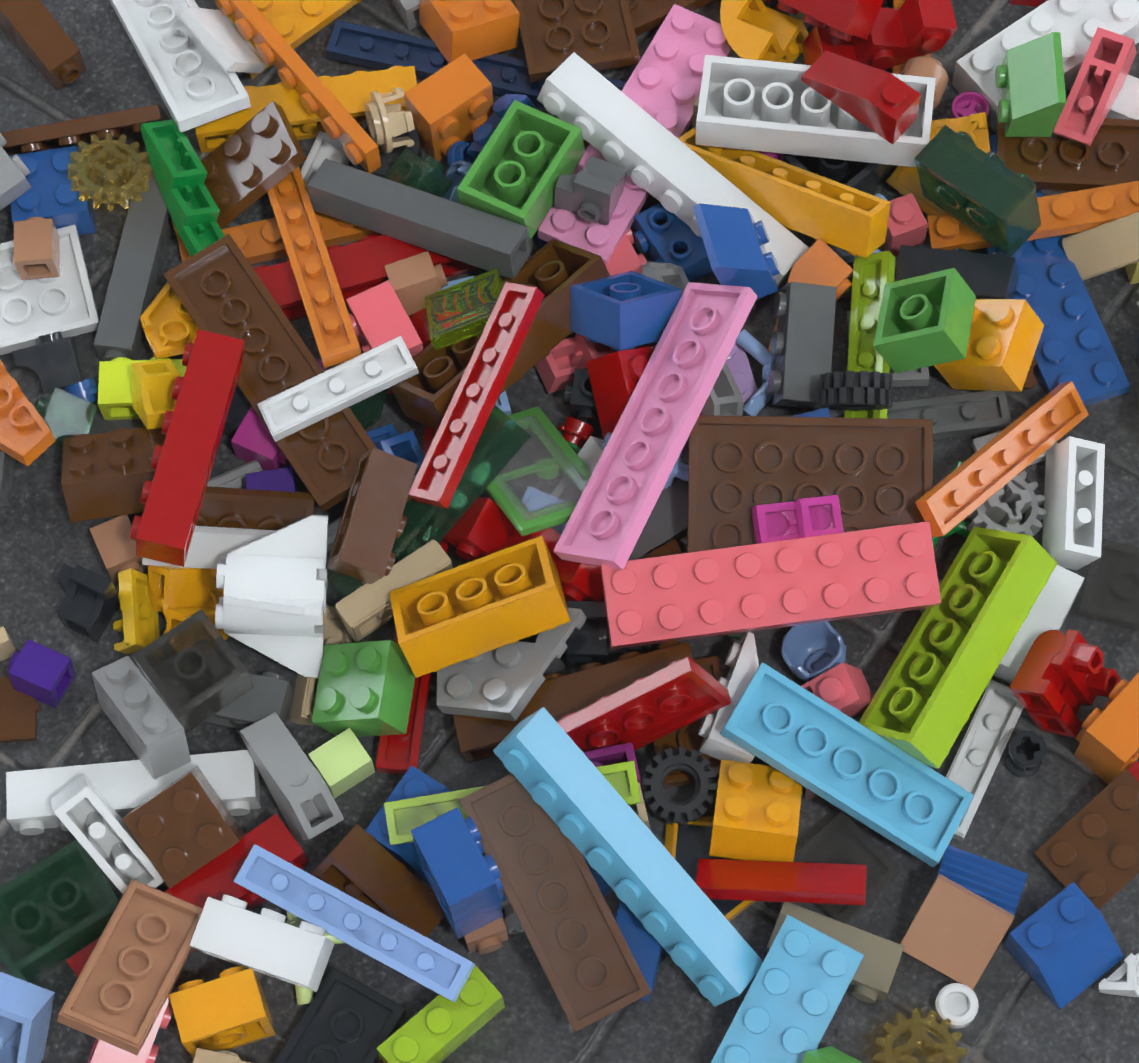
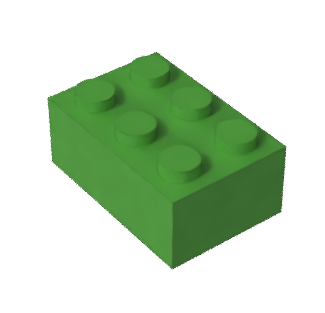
(522, 166)

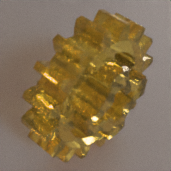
(109, 171)
(918, 1038)

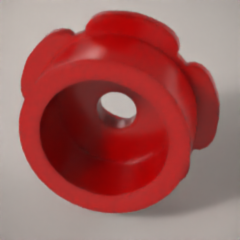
(576, 431)

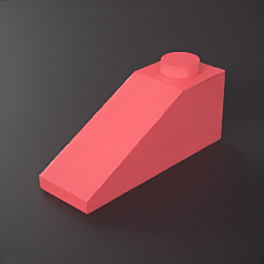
(1096, 86)

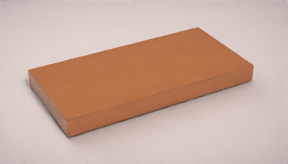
(132, 968)

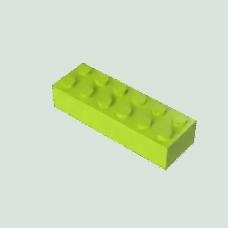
(959, 643)

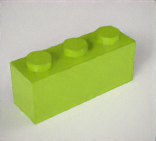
(444, 1024)

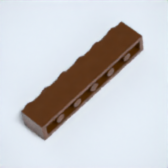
(567, 695)

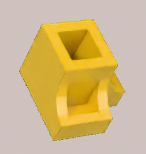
(153, 390)

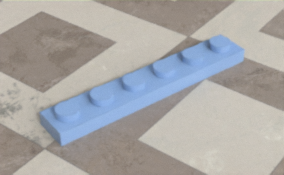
(355, 923)

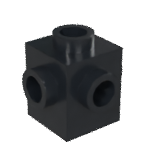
(581, 398)

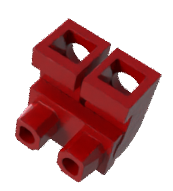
(1059, 678)

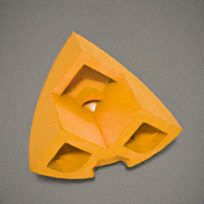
(761, 32)
(183, 592)

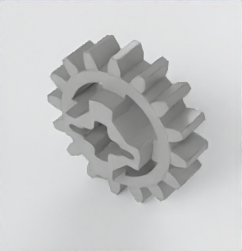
(1006, 508)

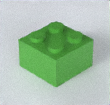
(925, 320)
(364, 689)

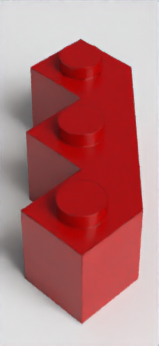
(896, 36)
(487, 530)

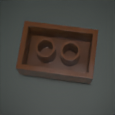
(107, 472)

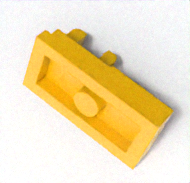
(139, 619)

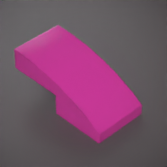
(797, 519)

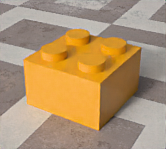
(998, 349)
(755, 813)
(222, 1011)

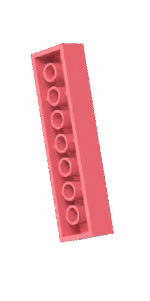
(771, 585)

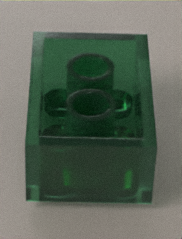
(978, 190)
(53, 911)

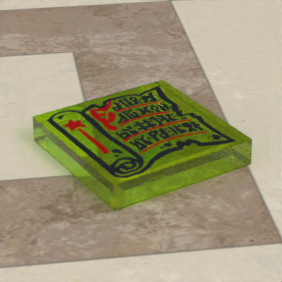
(462, 308)

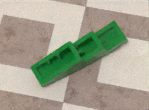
(182, 184)

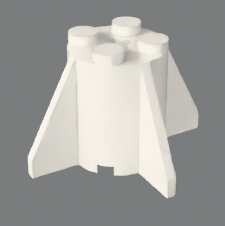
(278, 594)

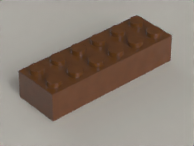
(440, 371)

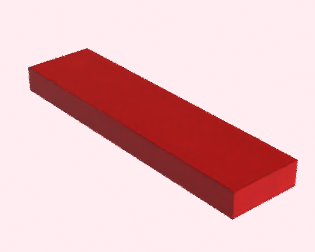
(782, 881)

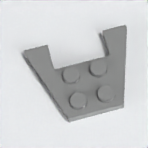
(505, 678)

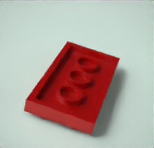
(647, 708)

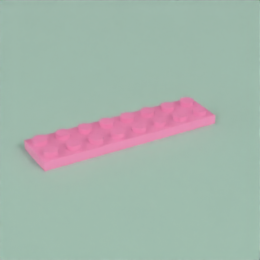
(665, 88)
(655, 425)

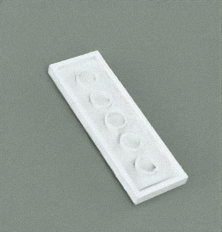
(178, 64)

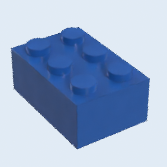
(458, 871)

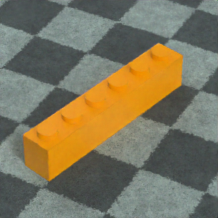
(350, 90)
(802, 198)

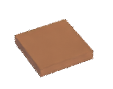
(956, 931)

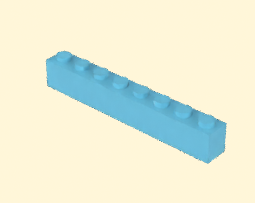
(629, 857)

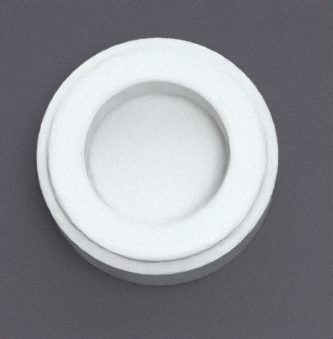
(956, 1003)

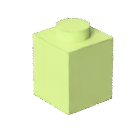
(342, 762)

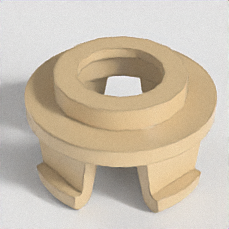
(388, 120)

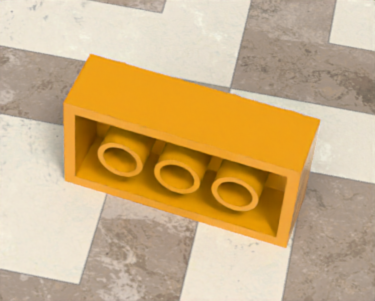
(478, 606)

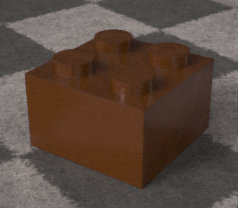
(183, 827)

